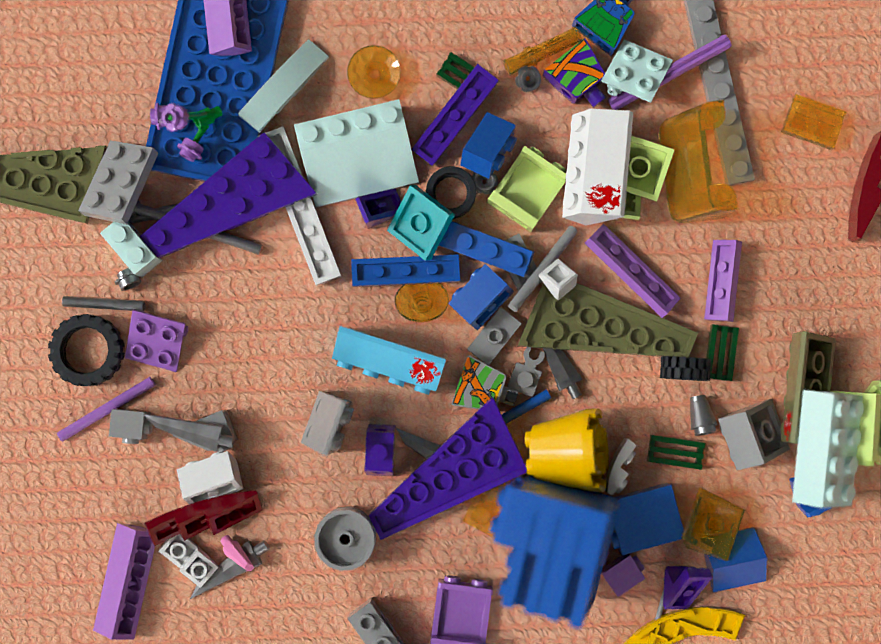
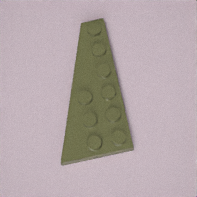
(49, 180)
(601, 324)

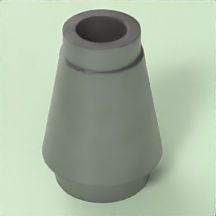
(701, 416)

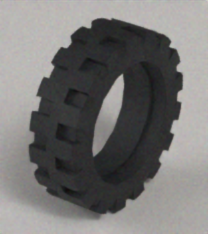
(58, 352)

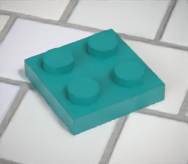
(420, 222)

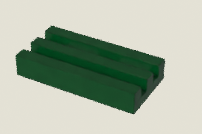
(447, 66)
(722, 347)
(698, 455)

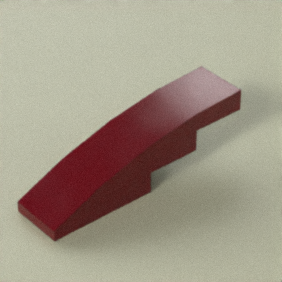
(866, 194)
(212, 514)

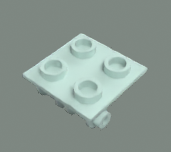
(636, 71)

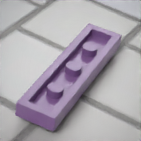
(632, 271)

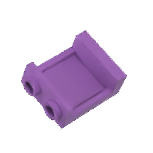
(461, 611)

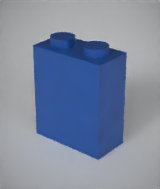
(647, 519)

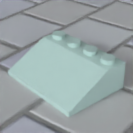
(356, 153)

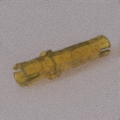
(539, 52)

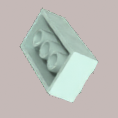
(827, 449)

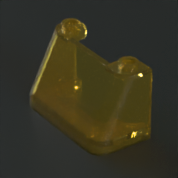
(688, 177)

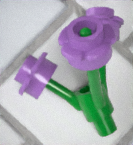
(177, 117)

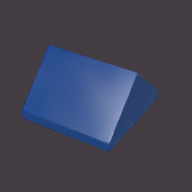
(745, 564)

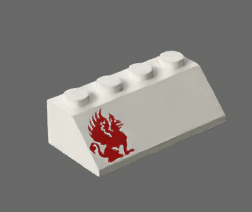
(597, 166)

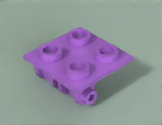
(155, 340)

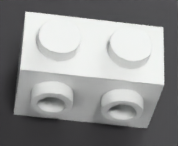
(209, 477)

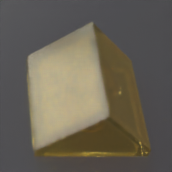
(712, 525)

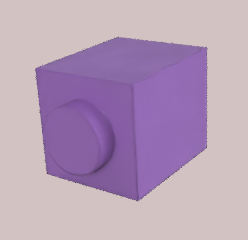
(623, 573)

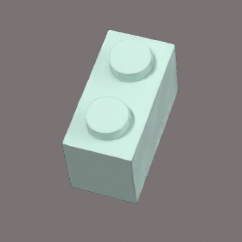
(130, 248)

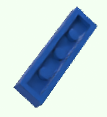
(487, 249)
(405, 271)

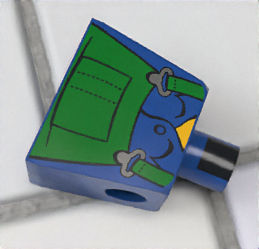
(604, 22)

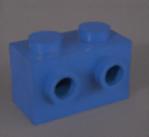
(488, 145)
(480, 296)

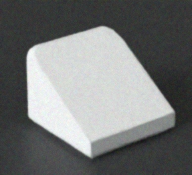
(559, 278)

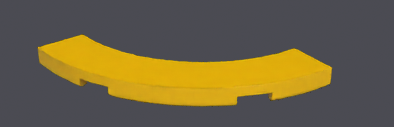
(687, 623)

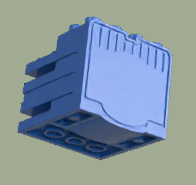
(557, 544)

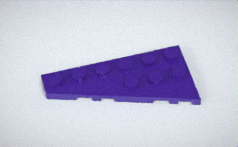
(236, 194)
(464, 466)

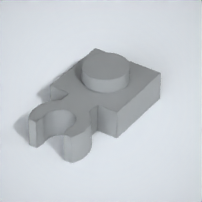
(526, 377)

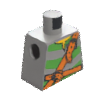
(479, 384)

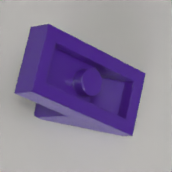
(683, 585)

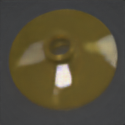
(368, 60)
(431, 297)

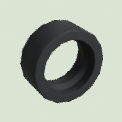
(463, 176)

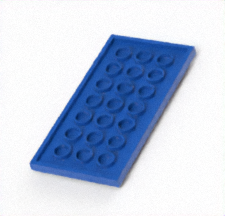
(205, 80)

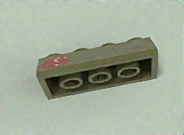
(808, 370)

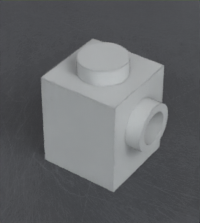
(129, 425)

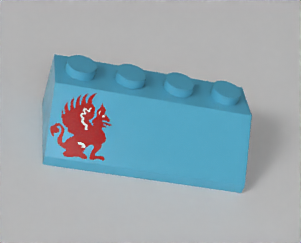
(389, 359)

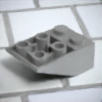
(326, 423)

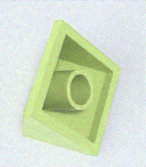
(647, 168)

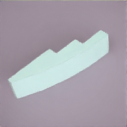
(283, 85)

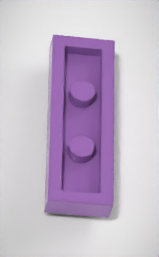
(723, 280)

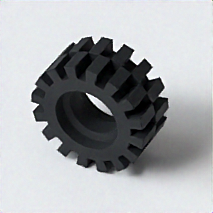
(685, 368)

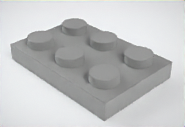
(118, 182)

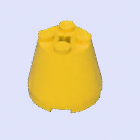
(570, 451)

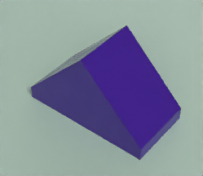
(378, 206)

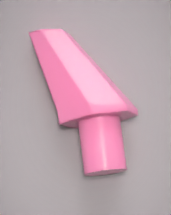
(235, 552)

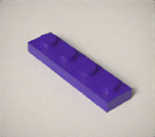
(455, 115)

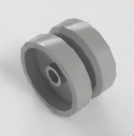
(336, 552)

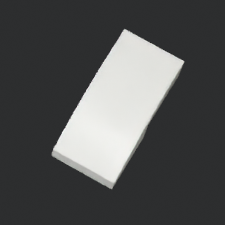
(616, 475)
(189, 558)

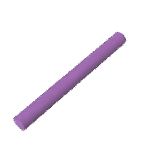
(105, 409)

